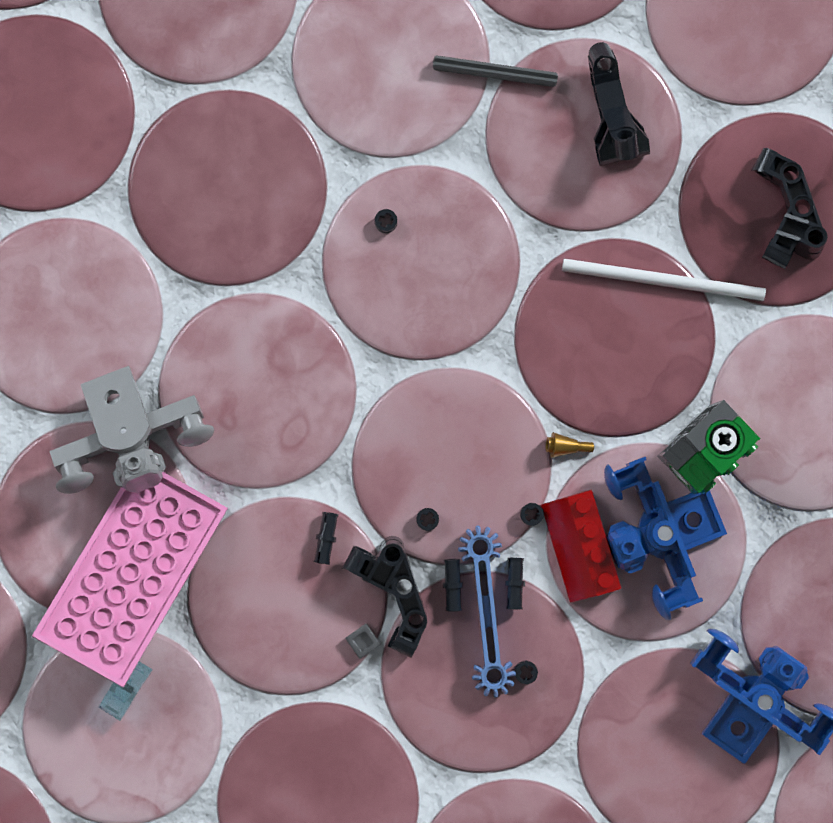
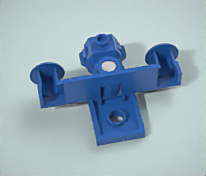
(661, 533)
(758, 699)

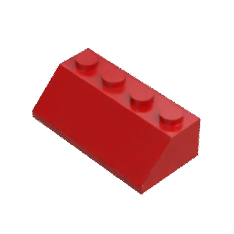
(581, 546)

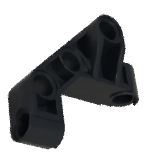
(619, 133)
(795, 228)
(385, 572)

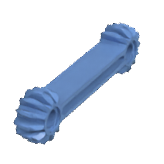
(487, 613)

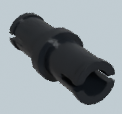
(326, 538)
(515, 583)
(452, 585)

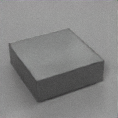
(363, 641)

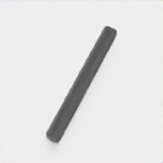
(495, 71)

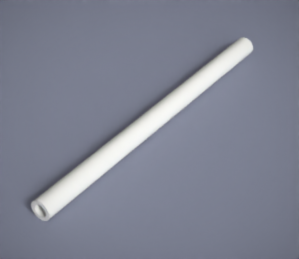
(663, 279)

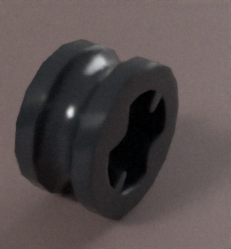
(389, 228)
(425, 511)
(532, 522)
(534, 672)

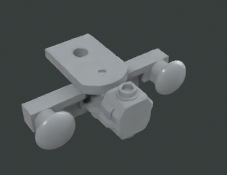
(126, 431)

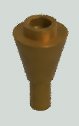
(561, 445)

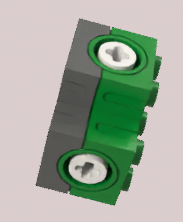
(709, 447)

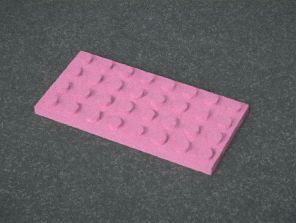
(129, 577)

